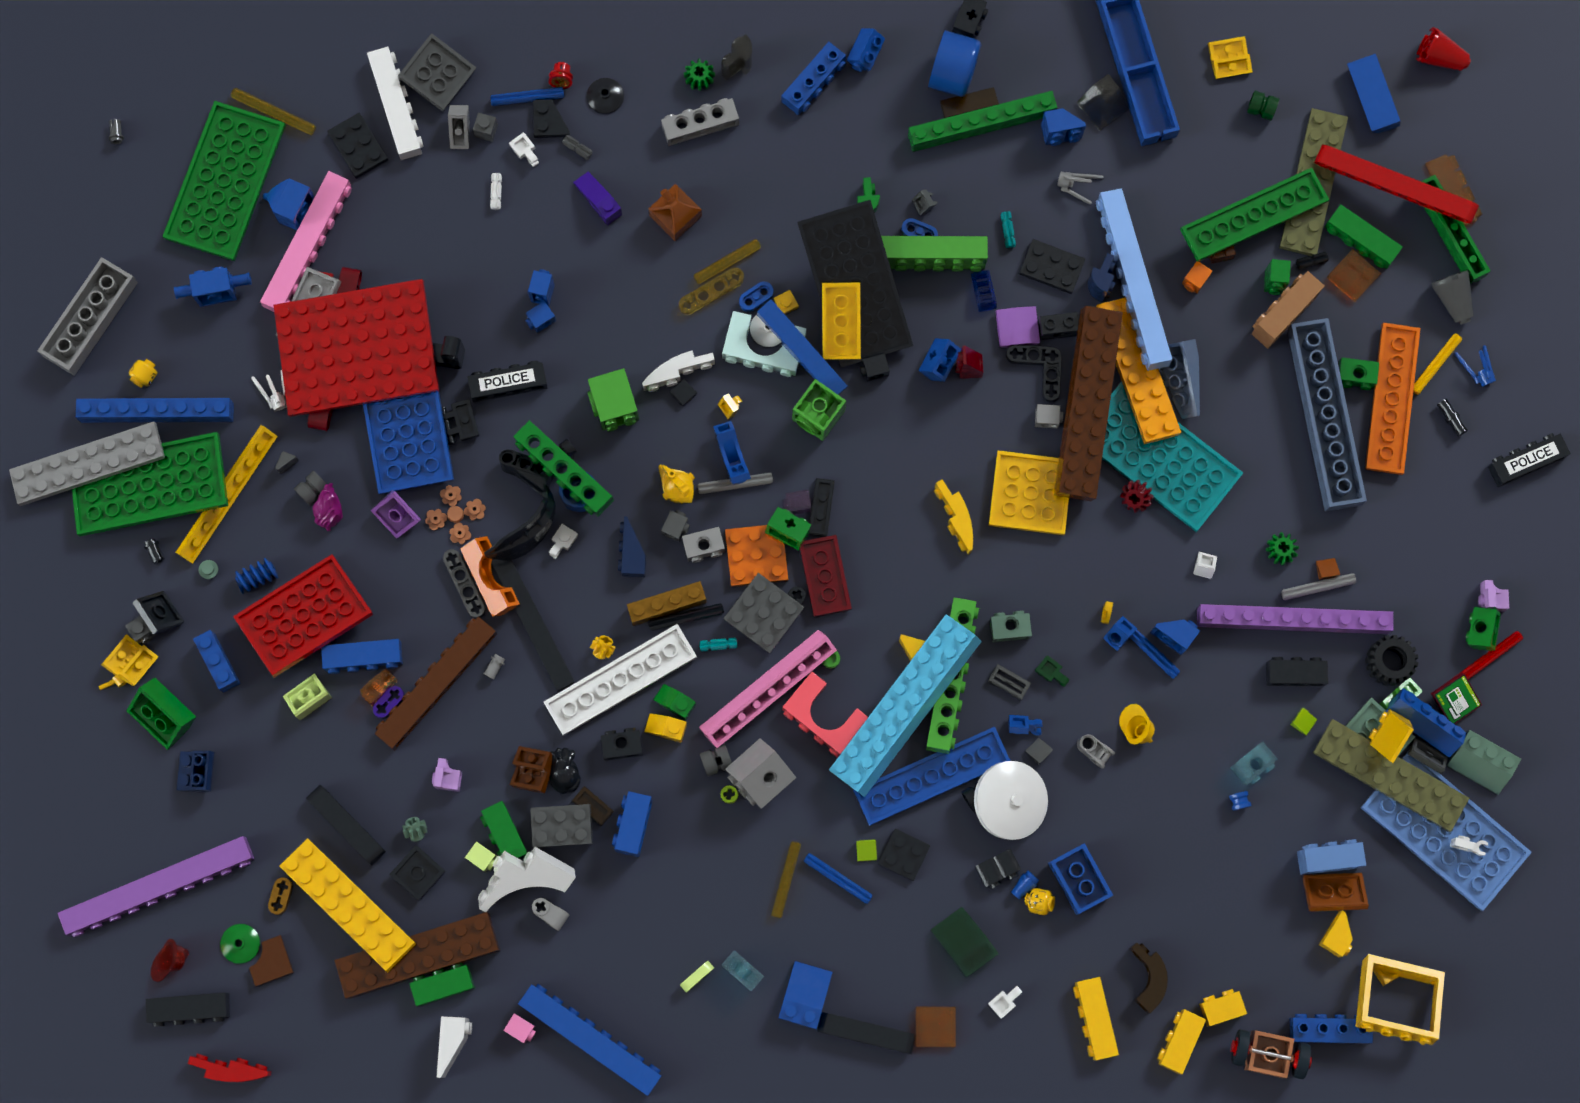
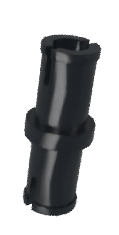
(1452, 417)

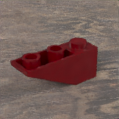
(969, 363)

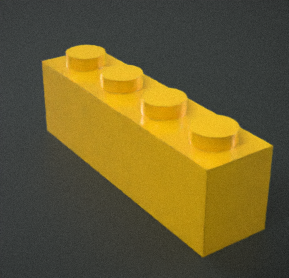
(1096, 1019)

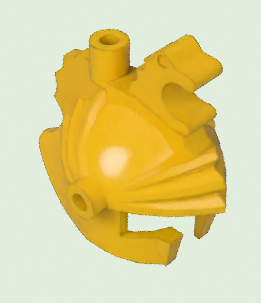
(676, 485)

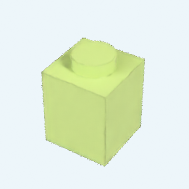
(481, 857)

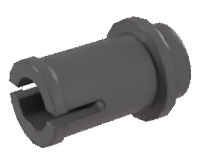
(115, 132)

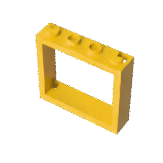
(1407, 971)

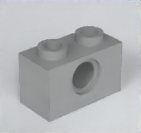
(711, 536)

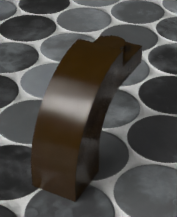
(1157, 978)

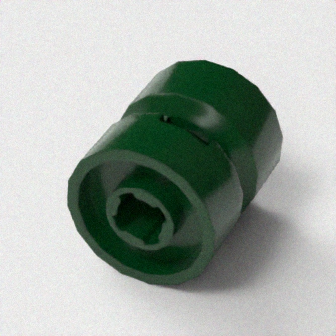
(1263, 105)

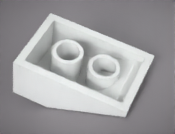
(453, 1036)

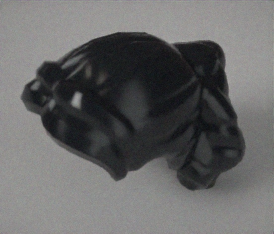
(564, 771)

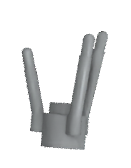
(1067, 180)

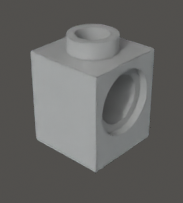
(1048, 416)

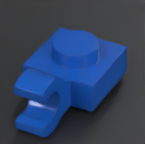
(1022, 725)

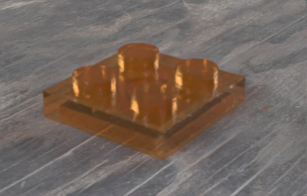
(1353, 275)
(935, 1026)

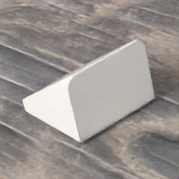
(1205, 565)

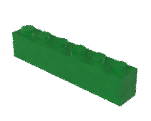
(1458, 241)

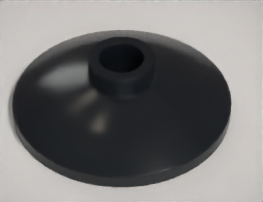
(608, 103)

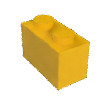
(1222, 1008)

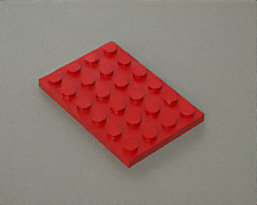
(303, 615)

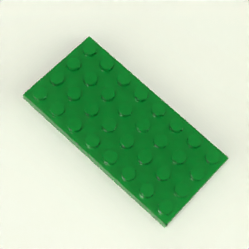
(224, 181)
(180, 484)

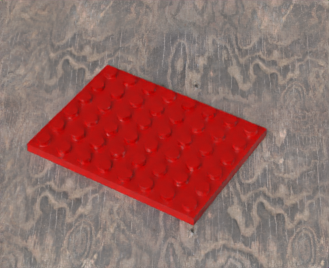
(356, 347)

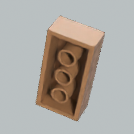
(1287, 310)

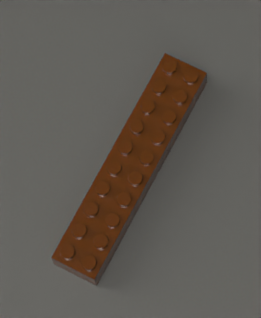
(1088, 403)

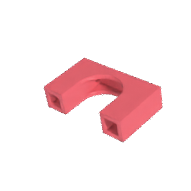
(799, 708)

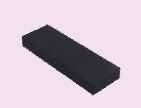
(821, 507)

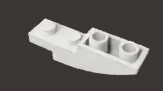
(669, 372)

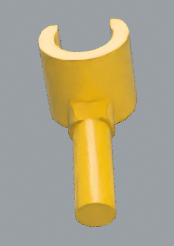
(115, 680)

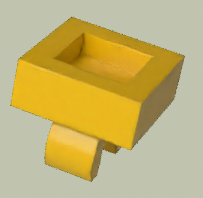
(729, 405)

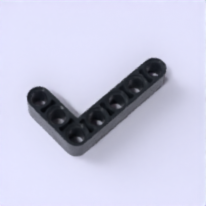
(450, 353)

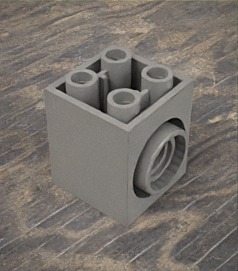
(759, 774)

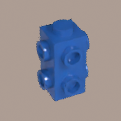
(865, 49)

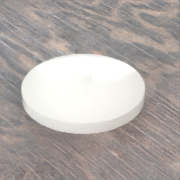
(1010, 800)

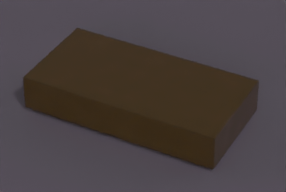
(599, 810)

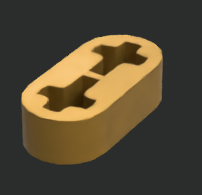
(285, 897)

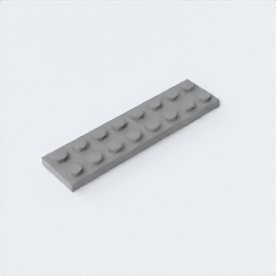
(86, 463)

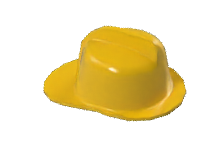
(1136, 725)

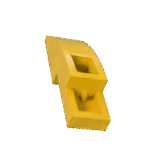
(960, 523)

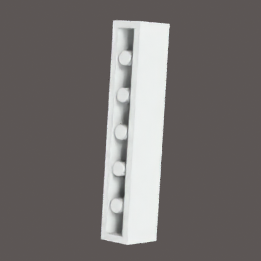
(394, 103)

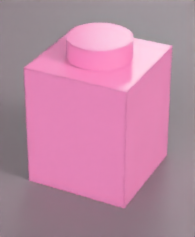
(520, 1029)

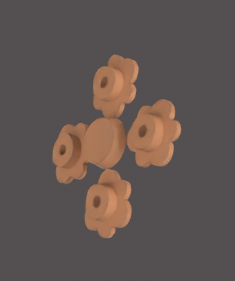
(455, 514)

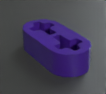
(385, 699)

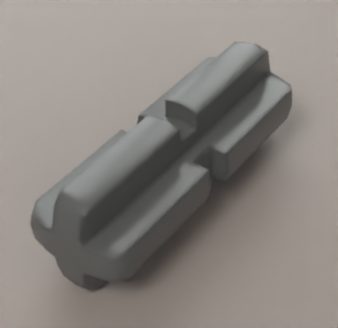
(574, 145)

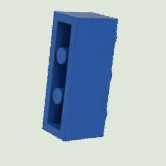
(216, 661)

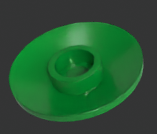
(249, 947)

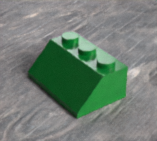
(160, 713)

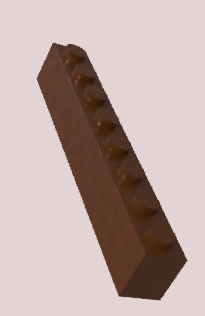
(435, 683)

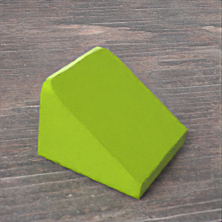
(1303, 721)
(866, 850)

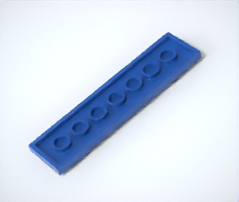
(932, 776)

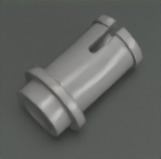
(494, 666)

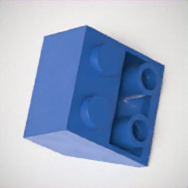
(1061, 126)

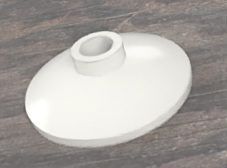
(762, 335)

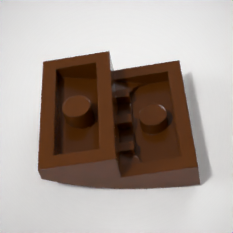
(531, 769)

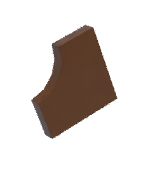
(273, 962)

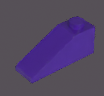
(598, 198)

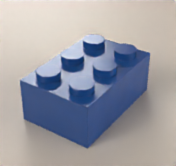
(632, 824)
(1080, 879)

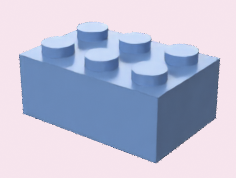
(1331, 857)

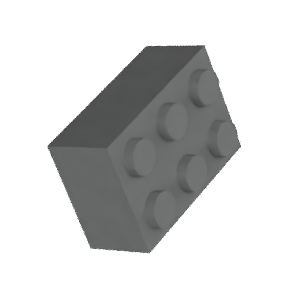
(561, 825)

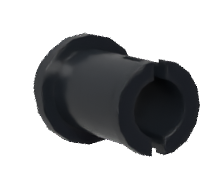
(154, 550)

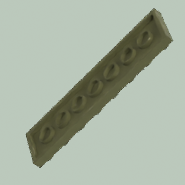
(1304, 232)
(1396, 780)

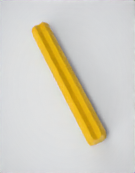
(1437, 362)

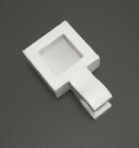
(523, 148)
(563, 539)
(1464, 843)
(1003, 1003)

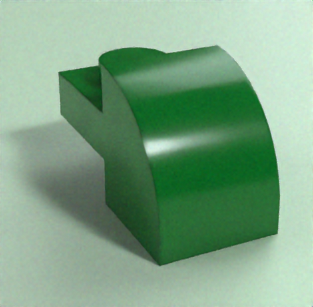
(869, 194)

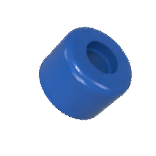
(954, 64)

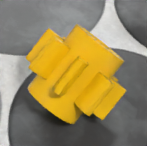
(602, 647)

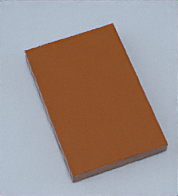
(1335, 892)

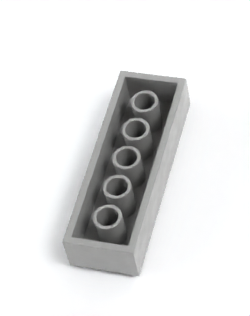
(87, 316)

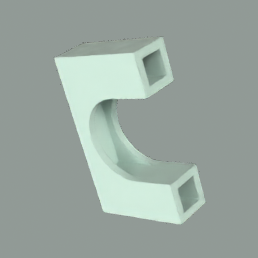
(737, 349)

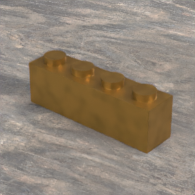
(666, 603)

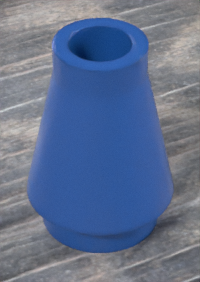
(1025, 884)

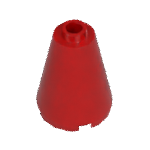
(1442, 51)

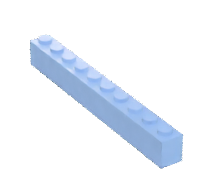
(1134, 280)

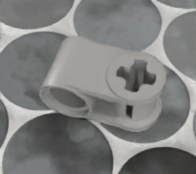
(1096, 751)
(552, 915)

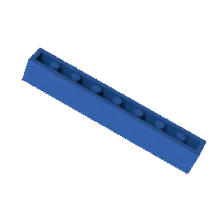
(154, 410)
(589, 1039)

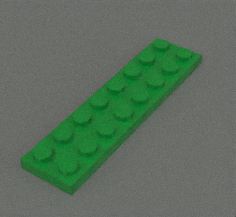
(1254, 214)

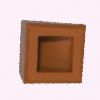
(1327, 569)

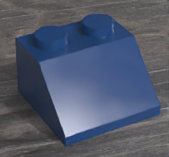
(1176, 634)

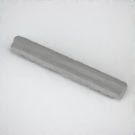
(726, 484)
(1318, 586)

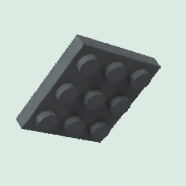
(437, 72)
(764, 613)

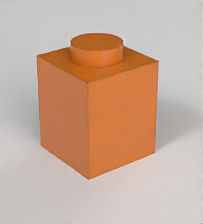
(1196, 277)

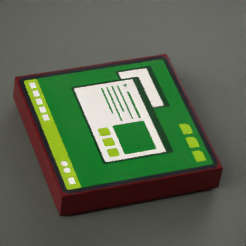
(1456, 698)

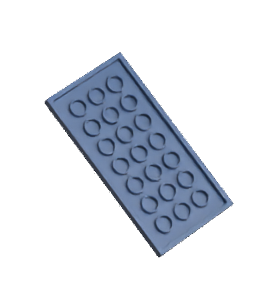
(1471, 875)

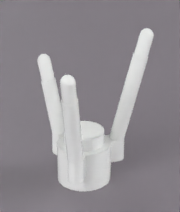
(277, 400)

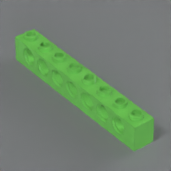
(936, 742)

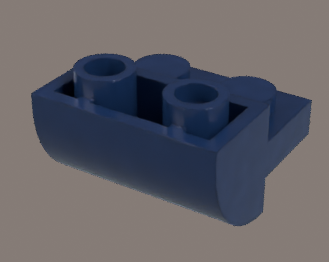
(1100, 280)
(195, 771)

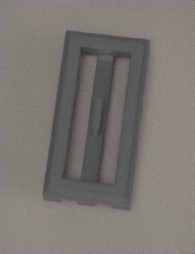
(1005, 688)
(1428, 756)

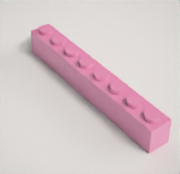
(307, 240)
(767, 688)

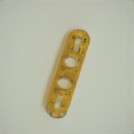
(713, 293)

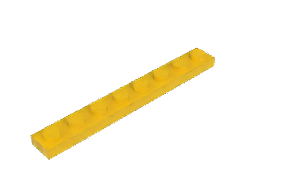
(235, 482)

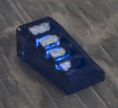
(985, 302)

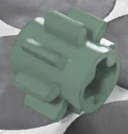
(414, 829)

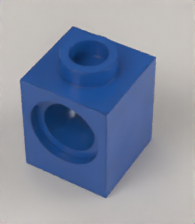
(540, 317)
(1120, 633)

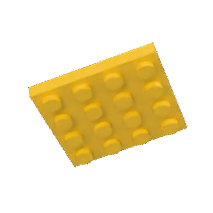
(1025, 494)

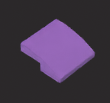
(1017, 326)

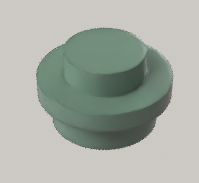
(208, 569)

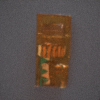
(377, 686)

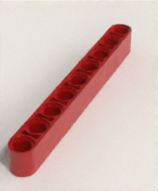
(1396, 184)

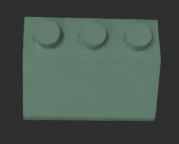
(1484, 762)

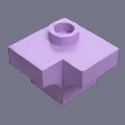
(1492, 597)
(445, 777)

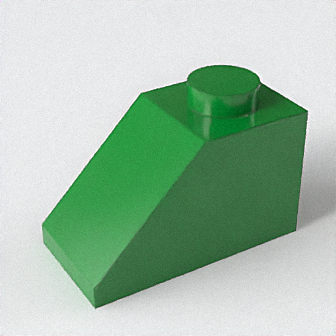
(675, 701)

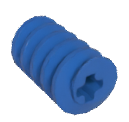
(255, 574)

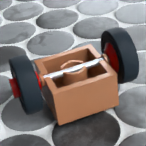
(1270, 1054)

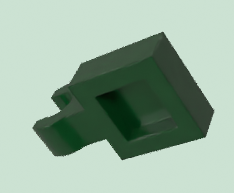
(1050, 669)

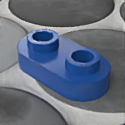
(919, 227)
(755, 296)

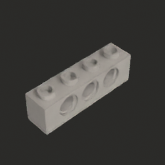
(693, 129)

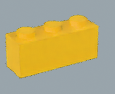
(1181, 1041)

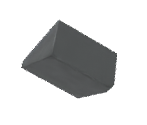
(285, 462)
(1039, 751)

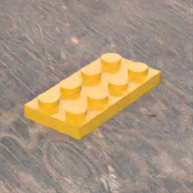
(841, 320)

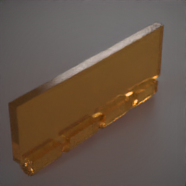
(1451, 181)

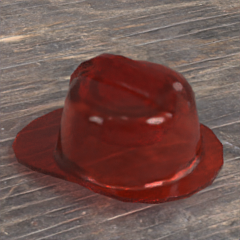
(169, 959)

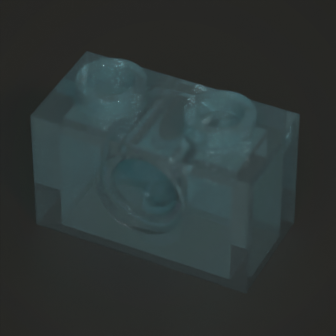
(1263, 756)
(742, 971)

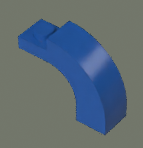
(731, 453)

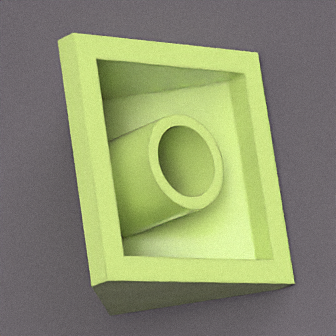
(307, 697)

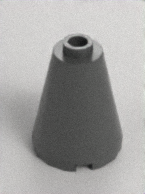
(1456, 296)

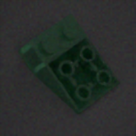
(964, 942)

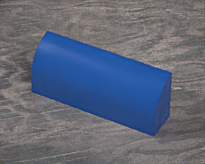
(1374, 94)

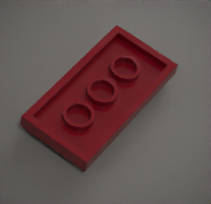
(825, 576)

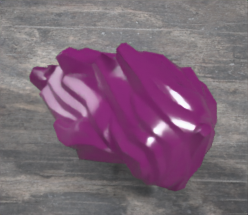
(327, 508)

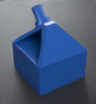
(289, 202)

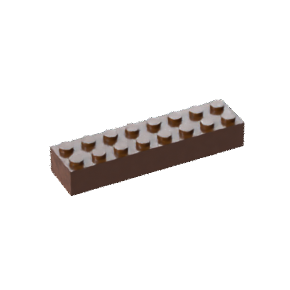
(433, 951)

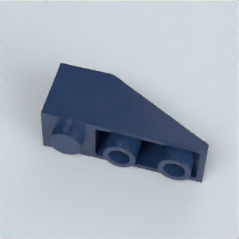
(633, 557)

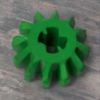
(702, 68)
(1277, 553)

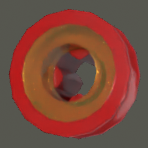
(561, 77)

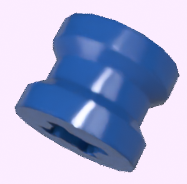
(1240, 800)

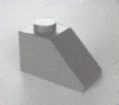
(459, 126)

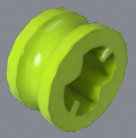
(725, 790)

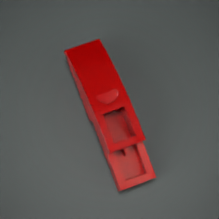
(236, 1071)

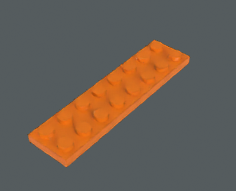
(1392, 399)

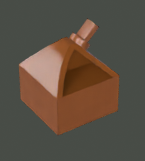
(675, 212)

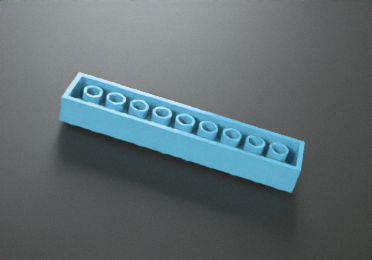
(905, 705)

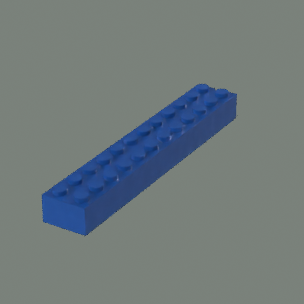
(1139, 70)

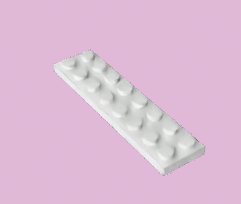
(620, 679)

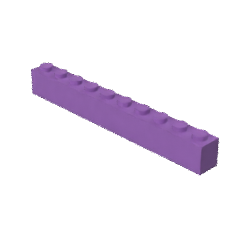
(1294, 619)
(156, 886)

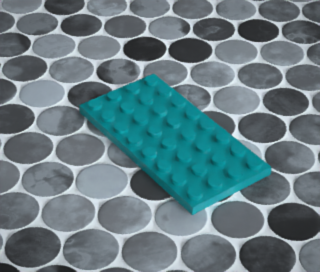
(1181, 470)

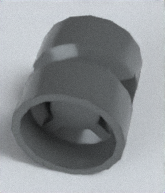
(311, 488)
(709, 761)

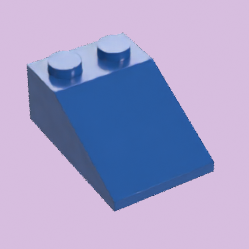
(805, 995)

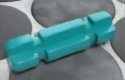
(1008, 229)
(718, 644)

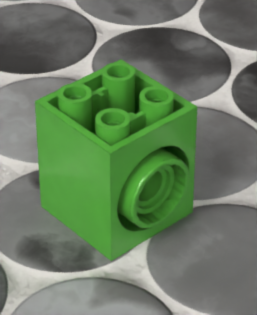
(612, 400)
(818, 410)

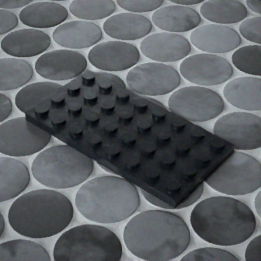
(849, 248)

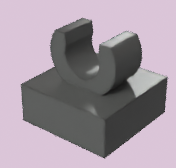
(923, 202)

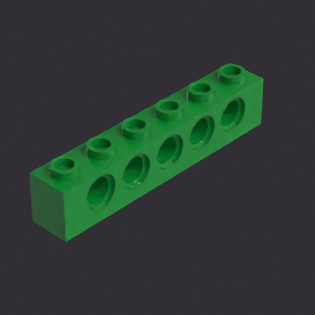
(529, 434)

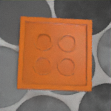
(755, 552)

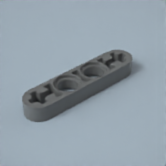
(462, 584)

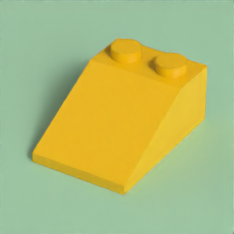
(1391, 734)

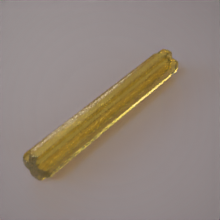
(727, 261)
(786, 879)

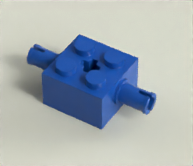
(212, 286)

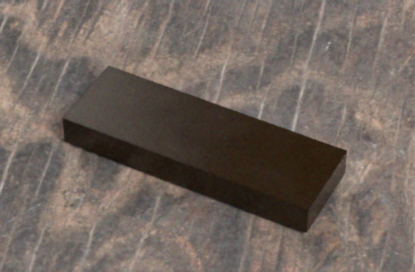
(968, 103)

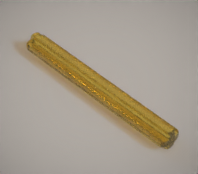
(273, 111)

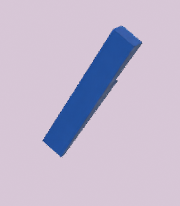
(800, 347)

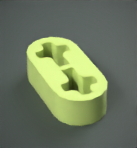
(697, 976)

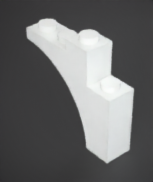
(535, 871)

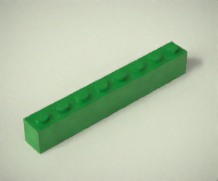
(981, 121)

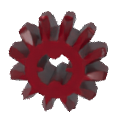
(1141, 492)

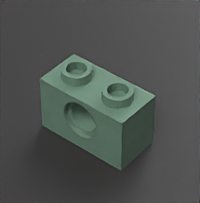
(1022, 627)

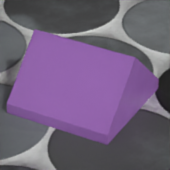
(395, 514)

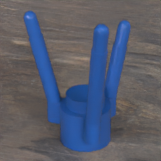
(1486, 375)

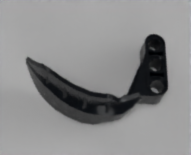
(536, 528)

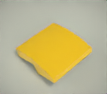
(1229, 57)
(129, 660)

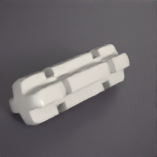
(496, 186)

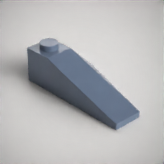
(1183, 378)

